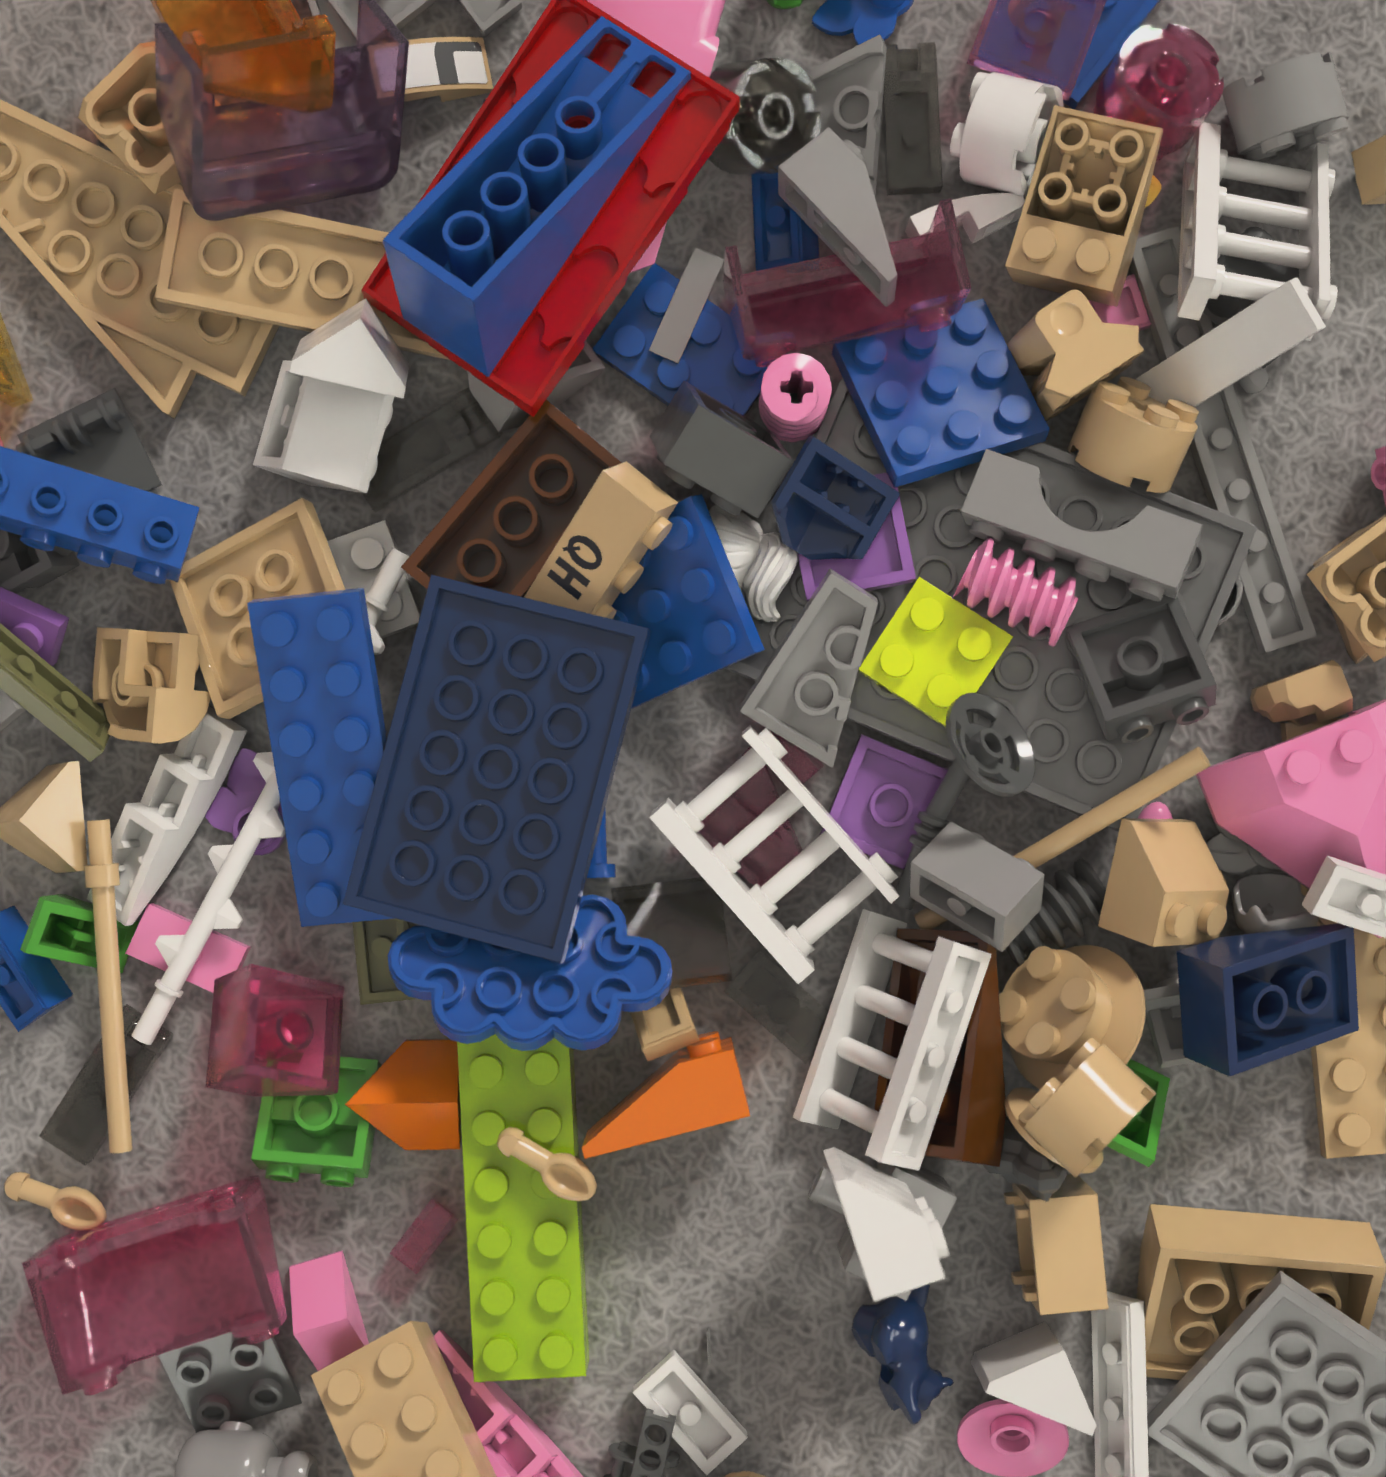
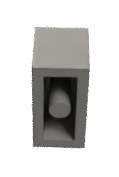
(976, 885)

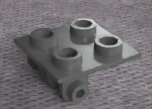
(95, 440)
(229, 1380)

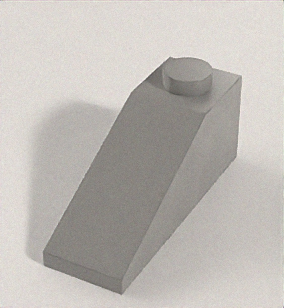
(835, 198)

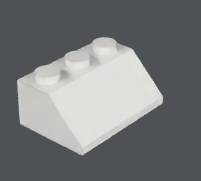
(890, 1229)

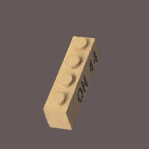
(605, 543)

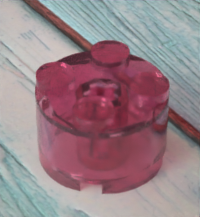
(1162, 82)

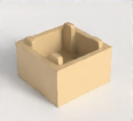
(1060, 1248)

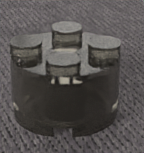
(773, 115)

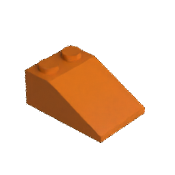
(683, 1095)

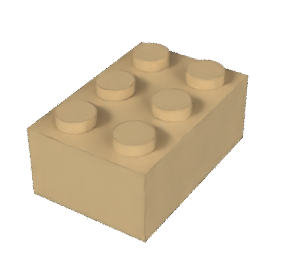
(401, 1410)

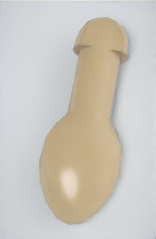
(560, 1172)
(69, 1206)

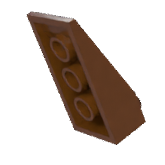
(973, 1106)

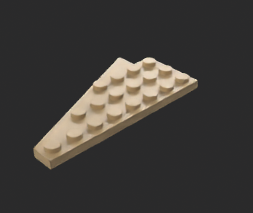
(101, 248)

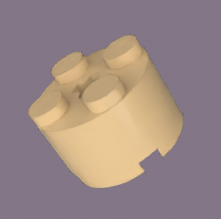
(1133, 435)
(1085, 1106)

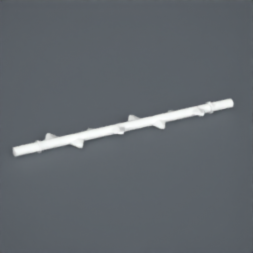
(231, 860)

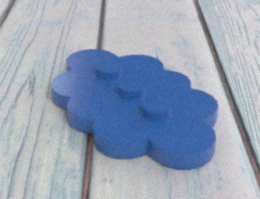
(531, 999)

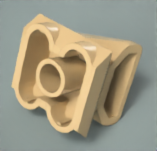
(127, 119)
(1071, 351)
(1355, 588)

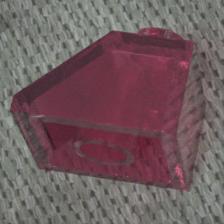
(274, 1034)

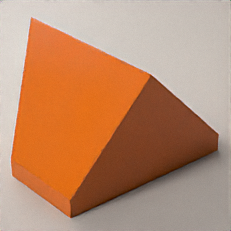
(415, 1096)

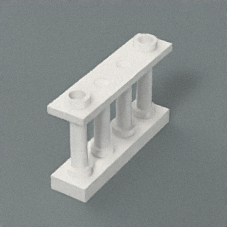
(1205, 240)
(757, 905)
(927, 1052)

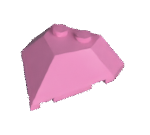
(1309, 796)

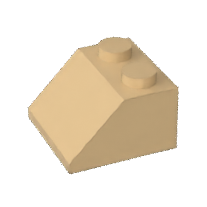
(1164, 885)

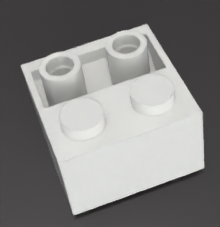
(323, 432)

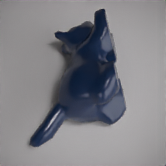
(898, 1339)

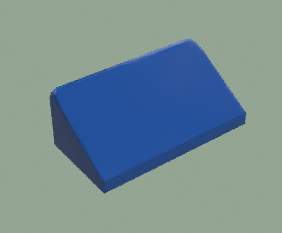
(778, 230)
(27, 981)

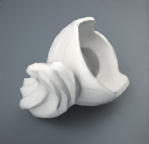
(757, 559)

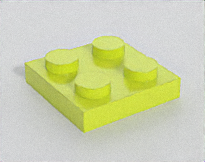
(934, 651)

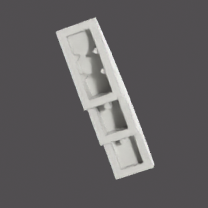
(170, 812)

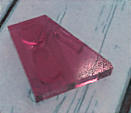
(741, 810)

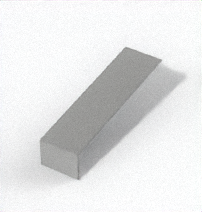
(686, 305)

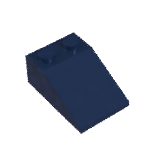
(1266, 995)

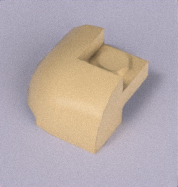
(148, 684)

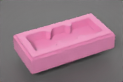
(218, 957)

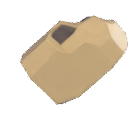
(1305, 695)

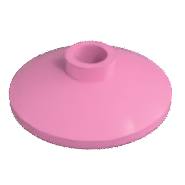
(1011, 1440)

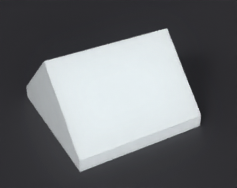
(353, 352)
(1034, 1375)

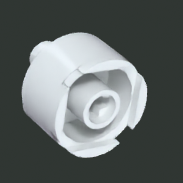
(1003, 131)

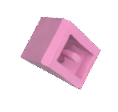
(325, 1309)

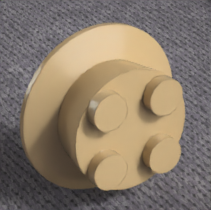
(1065, 1000)

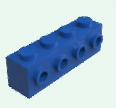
(94, 517)

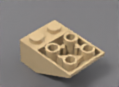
(1084, 205)

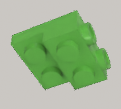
(317, 1132)

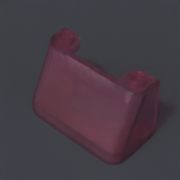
(157, 1283)

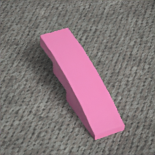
(506, 1432)

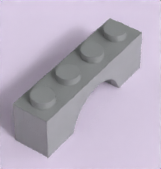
(1146, 551)

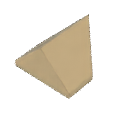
(48, 819)

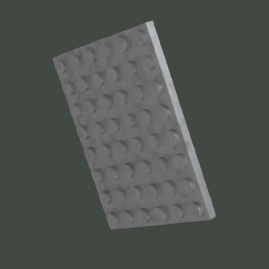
(1031, 679)

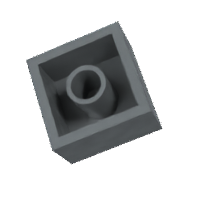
(720, 451)

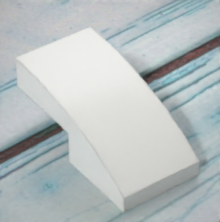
(977, 214)

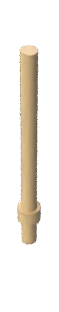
(1099, 817)
(101, 878)

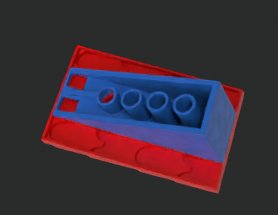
(550, 200)

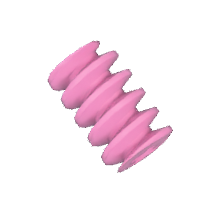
(810, 382)
(1018, 591)

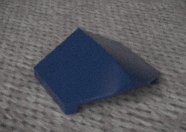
(830, 505)

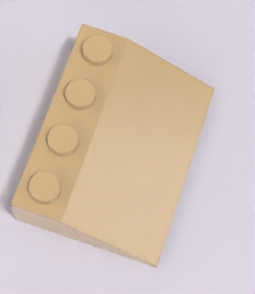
(1211, 1263)

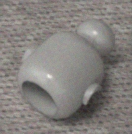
(240, 1453)

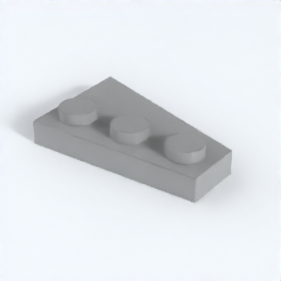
(814, 669)

